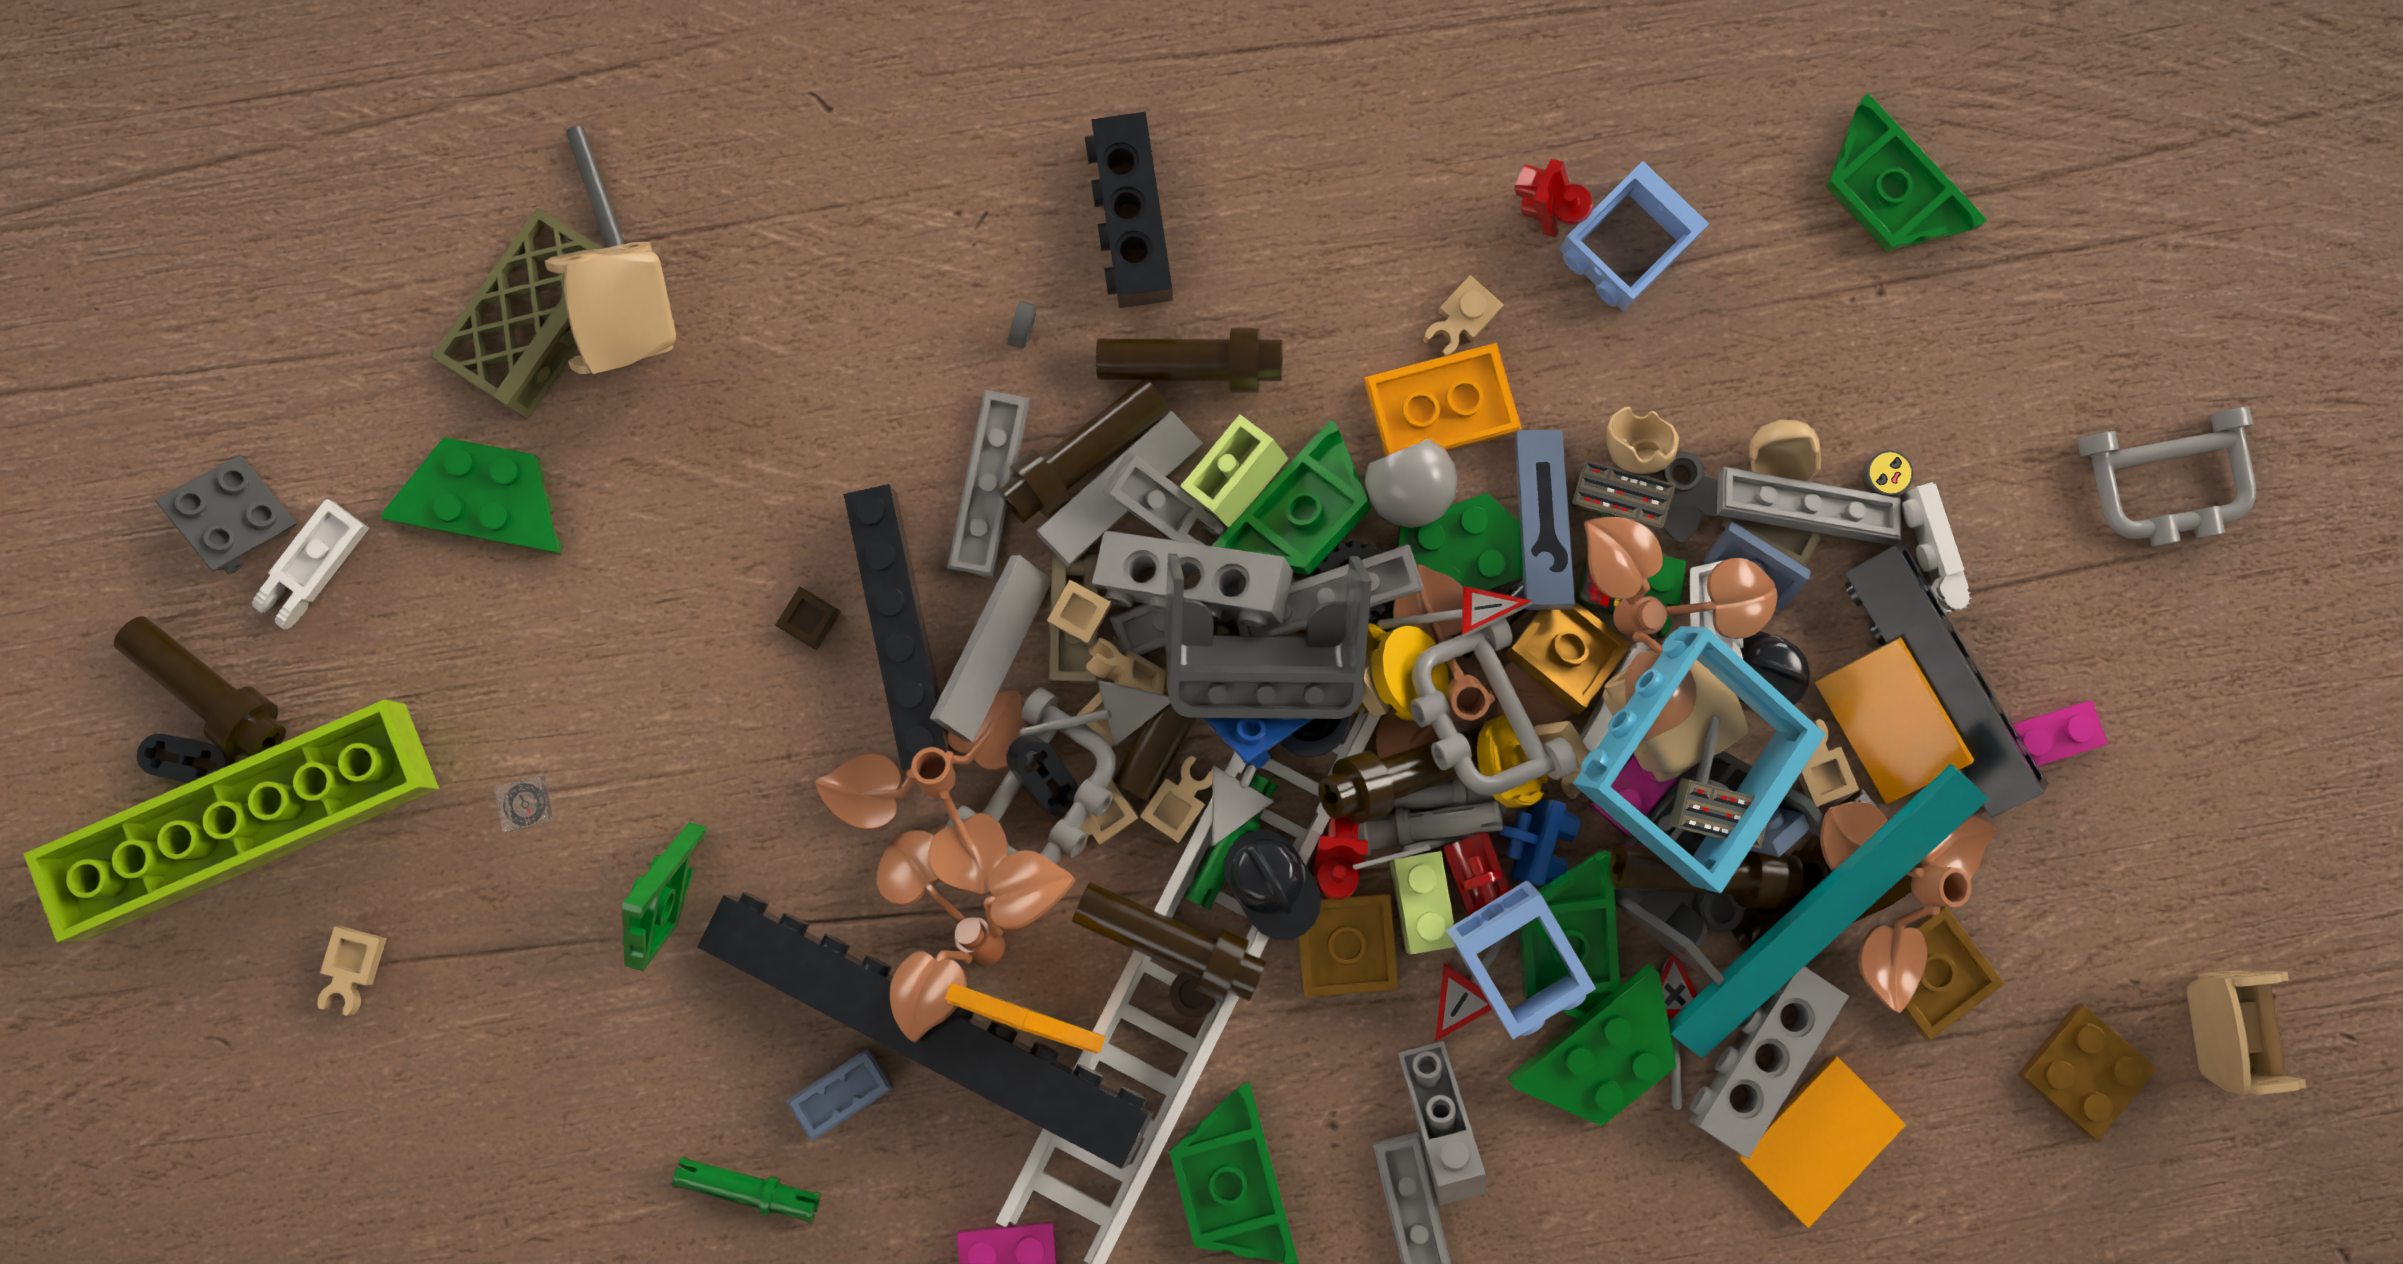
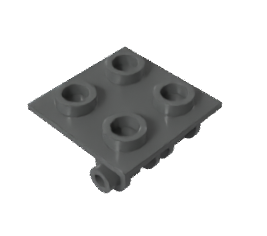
(226, 514)

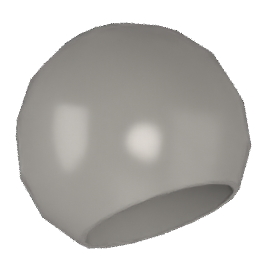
(1412, 484)

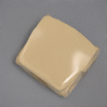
(615, 305)
(1683, 746)
(2239, 1032)

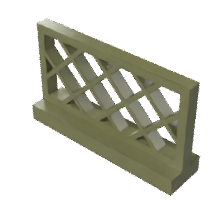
(553, 343)

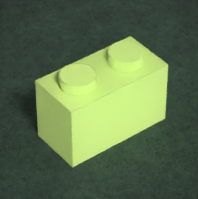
(1235, 471)
(1422, 902)

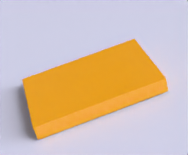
(1444, 399)
(1893, 720)
(1024, 1018)
(1822, 1141)

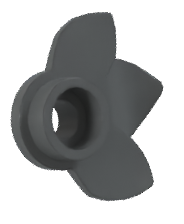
(1690, 498)

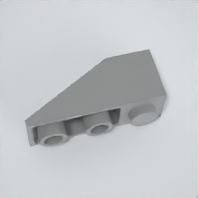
(1442, 1124)

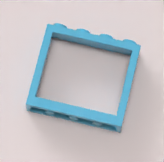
(1767, 780)

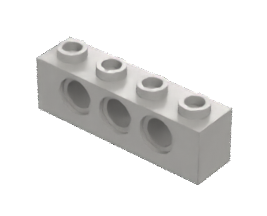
(1128, 555)
(1767, 1088)

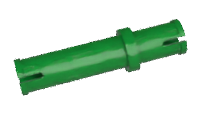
(1211, 873)
(747, 1190)

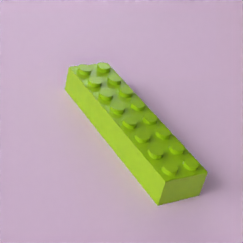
(230, 821)

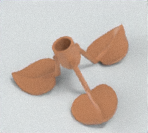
(1621, 561)
(1465, 692)
(960, 856)
(1021, 891)
(1896, 956)

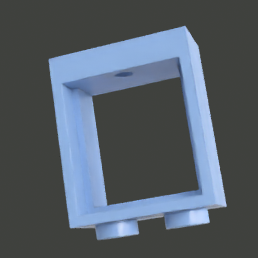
(1662, 205)
(1496, 922)

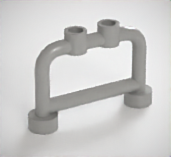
(2162, 530)
(1453, 749)
(1091, 795)

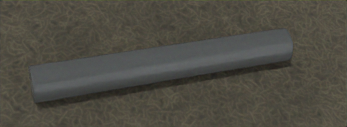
(594, 186)

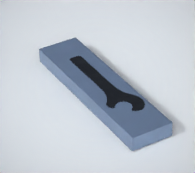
(1544, 519)

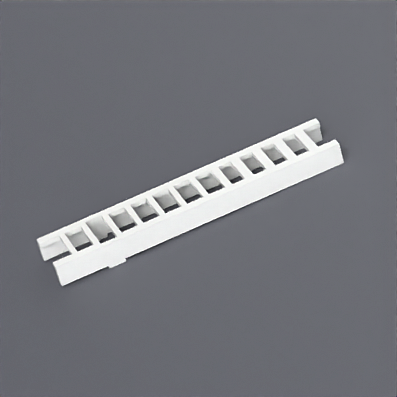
(1199, 1049)

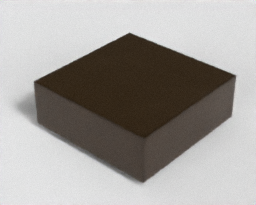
(808, 618)

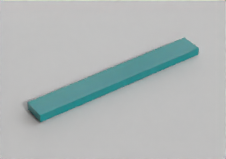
(1828, 910)

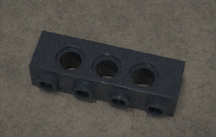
(1128, 140)

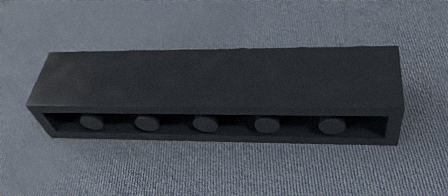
(1907, 608)
(896, 620)

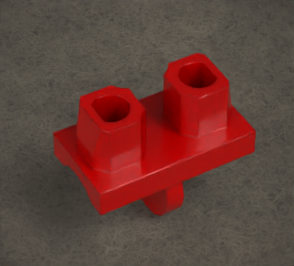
(1551, 197)
(1335, 859)
(1475, 871)

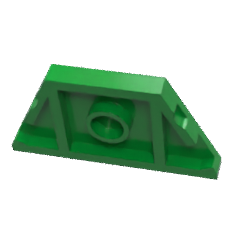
(1895, 184)
(478, 495)
(1304, 507)
(1471, 543)
(658, 899)
(1586, 913)
(1606, 1054)
(1232, 1183)

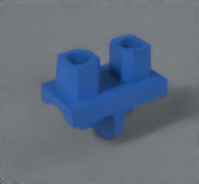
(1535, 840)

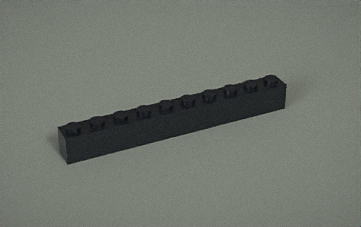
(959, 1048)

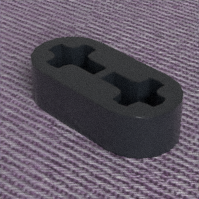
(188, 750)
(1035, 780)

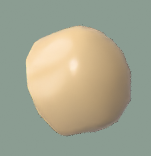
(1641, 443)
(1786, 450)

